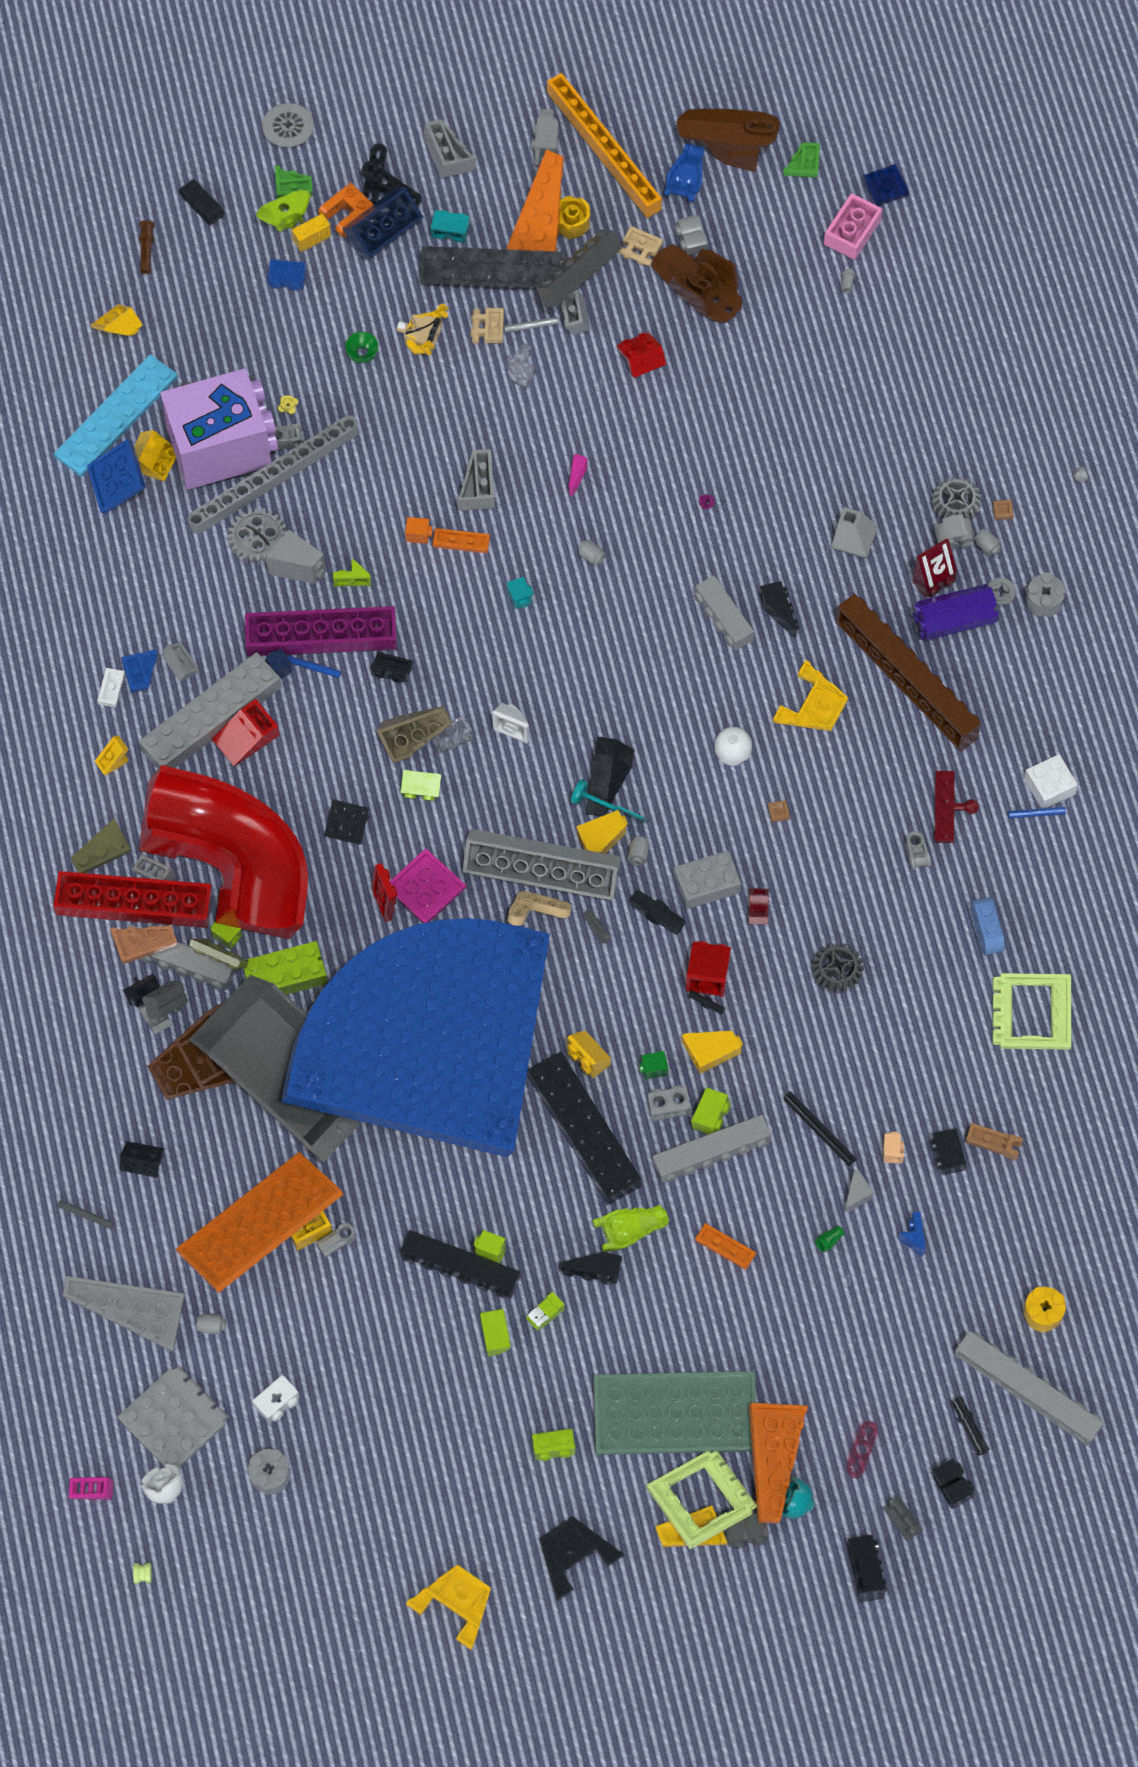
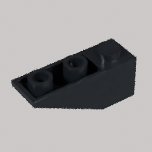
(776, 604)
(597, 1266)

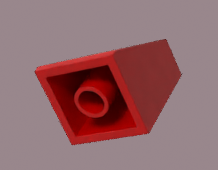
(708, 968)

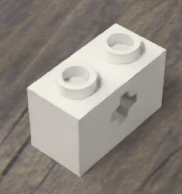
(280, 1389)

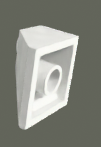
(511, 722)

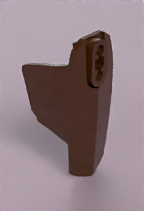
(730, 133)
(701, 281)

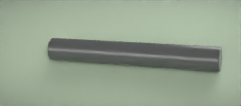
(85, 1214)

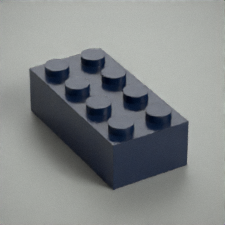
(383, 222)

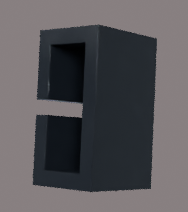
(948, 1151)
(952, 1483)

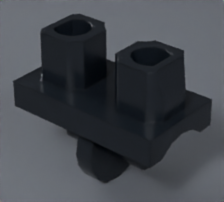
(140, 989)

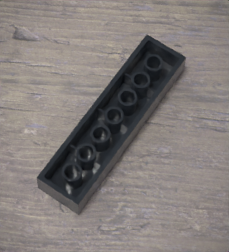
(487, 267)
(584, 1128)

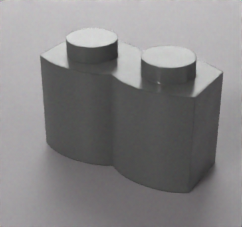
(747, 1532)

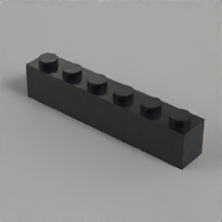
(460, 1264)

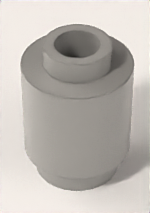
(988, 542)
(591, 552)
(638, 851)
(211, 1323)

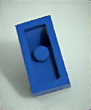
(915, 1238)

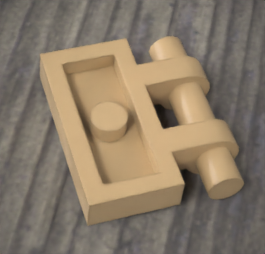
(643, 242)
(493, 328)

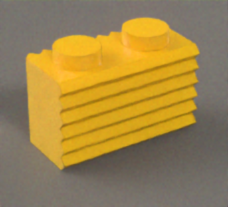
(311, 232)

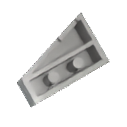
(446, 150)

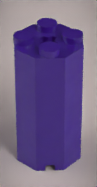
(955, 612)

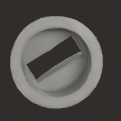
(1080, 474)

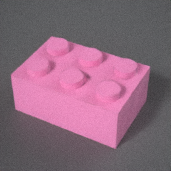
(853, 226)

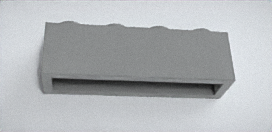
(724, 613)

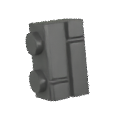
(165, 1000)

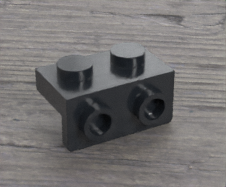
(391, 667)
(141, 1159)

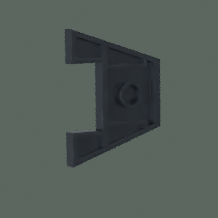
(570, 1545)

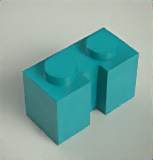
(450, 226)

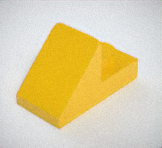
(112, 756)

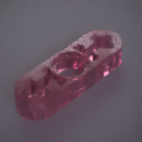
(861, 1434)

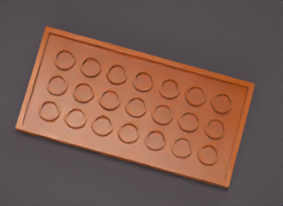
(259, 1222)

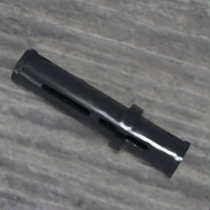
(970, 1426)

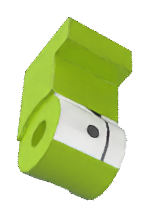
(546, 1311)

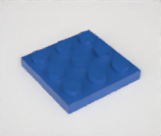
(116, 476)

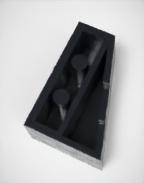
(867, 1568)

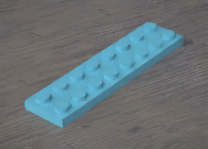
(116, 415)

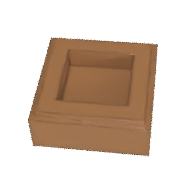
(1003, 510)
(778, 811)

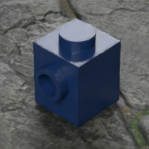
(279, 663)

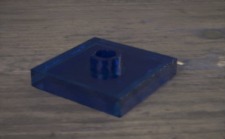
(886, 185)

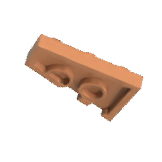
(141, 942)

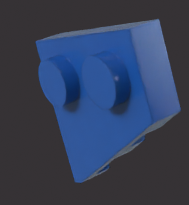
(139, 669)

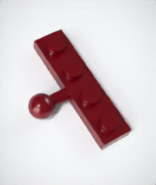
(946, 806)

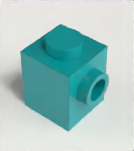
(519, 593)

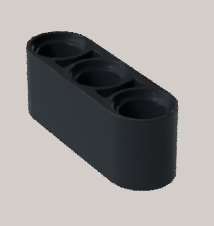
(201, 202)

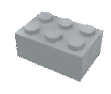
(707, 879)

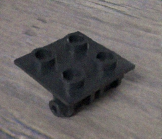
(347, 821)

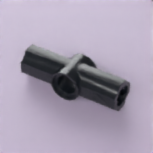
(657, 912)

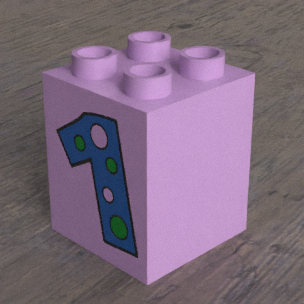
(219, 428)

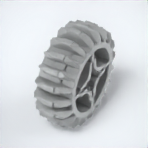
(956, 493)

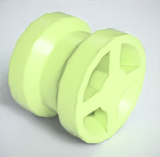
(142, 1573)

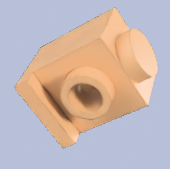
(893, 1148)

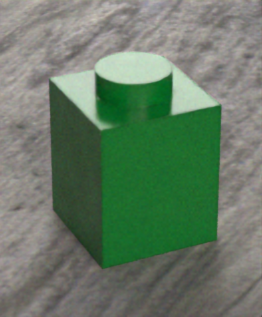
(653, 1065)

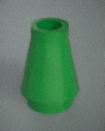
(827, 1240)

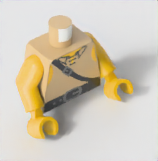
(423, 330)

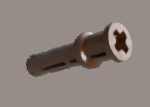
(146, 239)

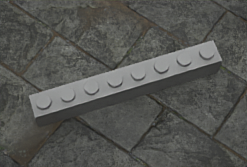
(1029, 1388)

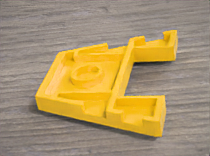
(820, 707)
(462, 1595)

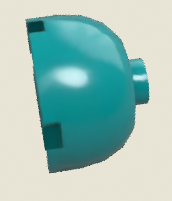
(798, 1499)

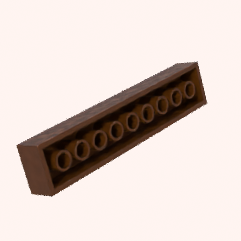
(908, 672)

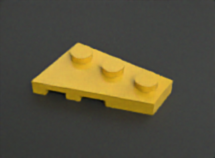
(670, 1538)

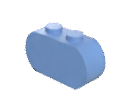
(987, 926)

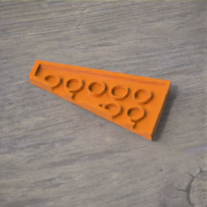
(540, 215)
(774, 1448)

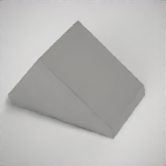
(859, 1192)

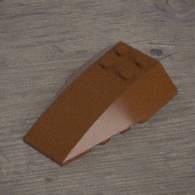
(186, 1068)

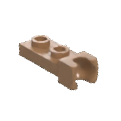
(994, 1141)

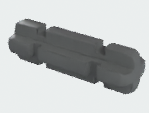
(596, 926)

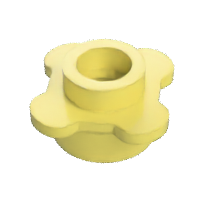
(288, 400)

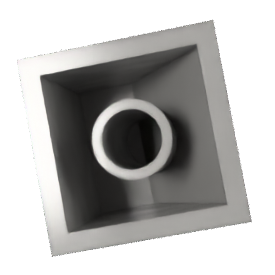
(296, 560)

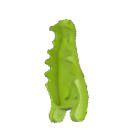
(628, 1226)

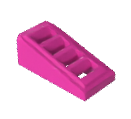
(578, 470)
(103, 1483)

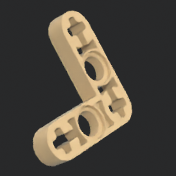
(528, 901)

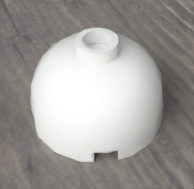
(733, 746)
(162, 1484)

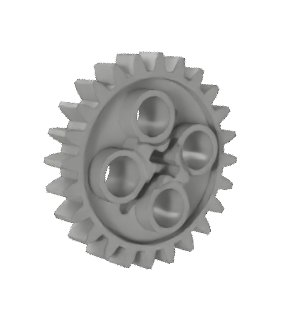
(245, 546)

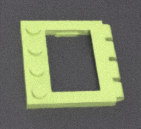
(1060, 1011)
(726, 1482)

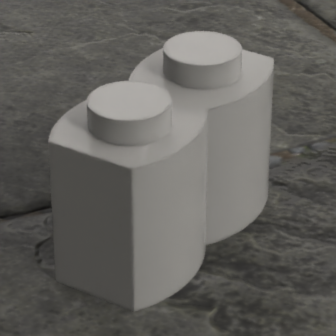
(691, 235)

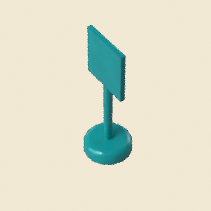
(580, 792)

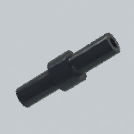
(706, 1002)

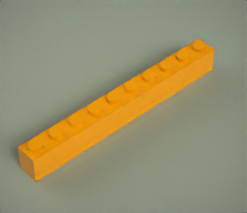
(604, 145)

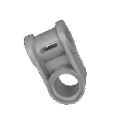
(288, 436)
(917, 854)

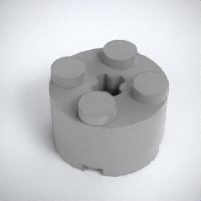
(957, 530)
(1045, 595)
(258, 1467)

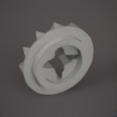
(1007, 587)

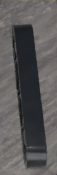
(382, 162)
(393, 181)

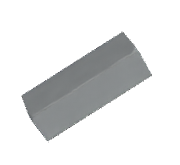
(179, 661)

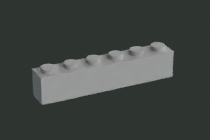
(186, 962)
(711, 1149)

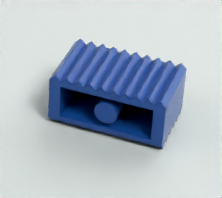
(287, 274)

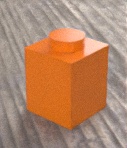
(418, 530)

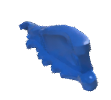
(686, 173)

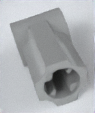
(335, 1241)

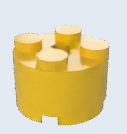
(574, 217)
(1047, 1298)

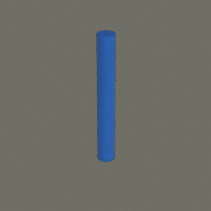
(315, 667)
(1036, 812)

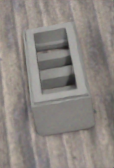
(165, 874)

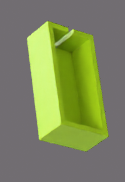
(290, 968)

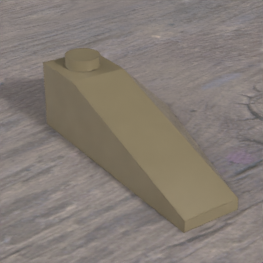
(411, 731)

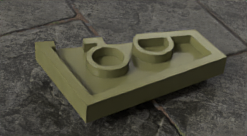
(101, 849)
(204, 946)

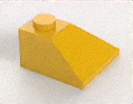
(119, 320)

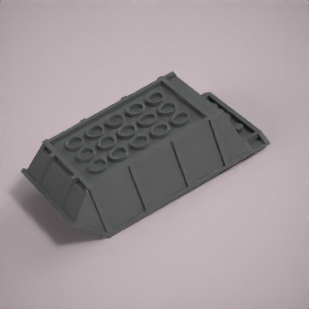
(253, 1044)

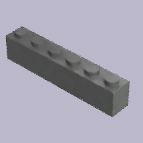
(578, 268)

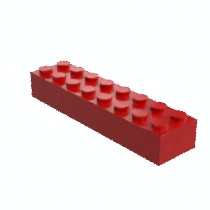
(133, 899)

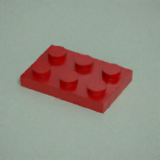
(384, 892)

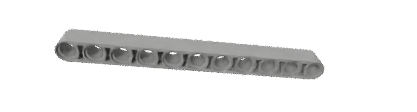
(269, 482)

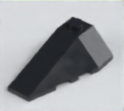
(610, 767)

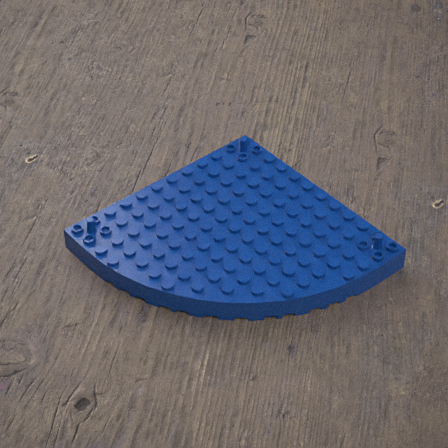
(427, 1033)

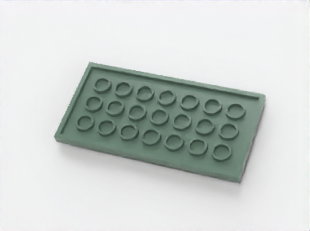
(673, 1412)

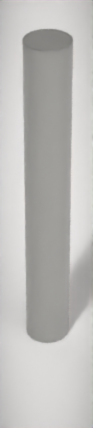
(531, 324)

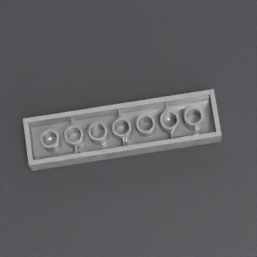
(209, 712)
(541, 864)

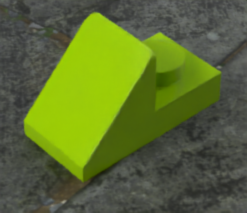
(356, 577)

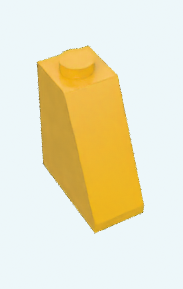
(602, 833)
(711, 1048)

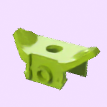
(273, 211)

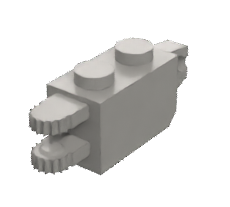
(546, 134)

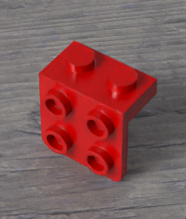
(642, 354)

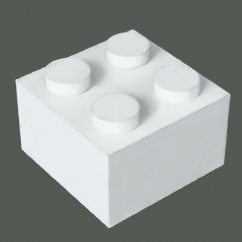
(1050, 781)

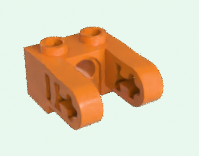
(348, 199)

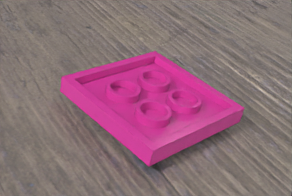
(426, 886)

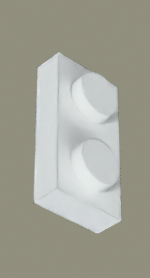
(111, 687)

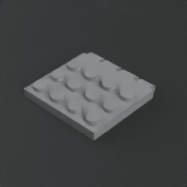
(173, 1418)

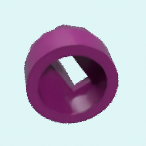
(704, 499)

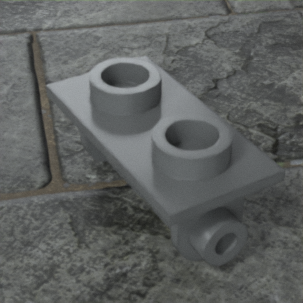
(902, 1518)

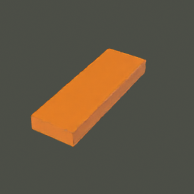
(461, 540)
(725, 1246)

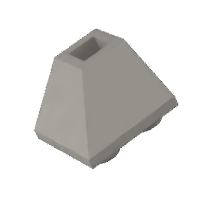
(854, 533)

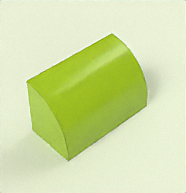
(495, 1332)

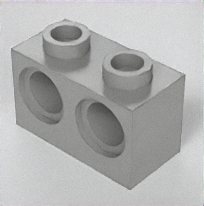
(670, 1108)

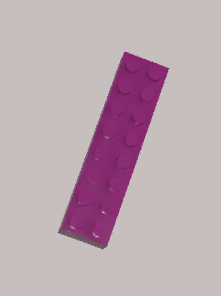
(321, 631)

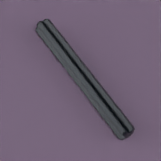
(819, 1128)

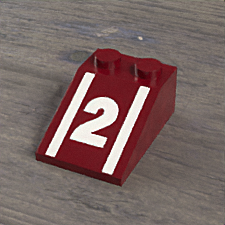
(935, 569)

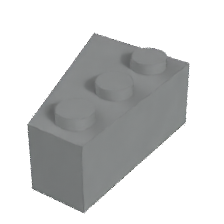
(478, 485)

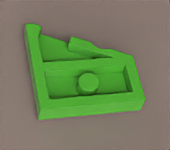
(805, 161)
(291, 181)

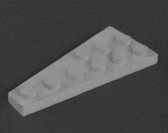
(141, 1310)

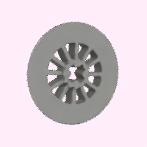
(284, 110)

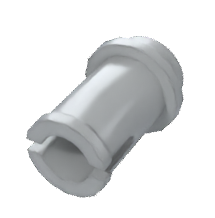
(847, 283)

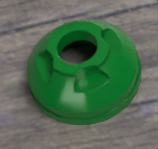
(361, 340)

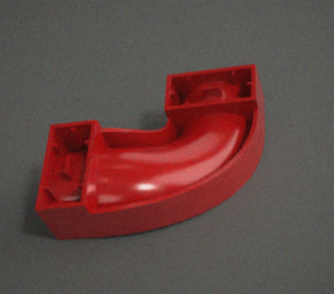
(240, 837)

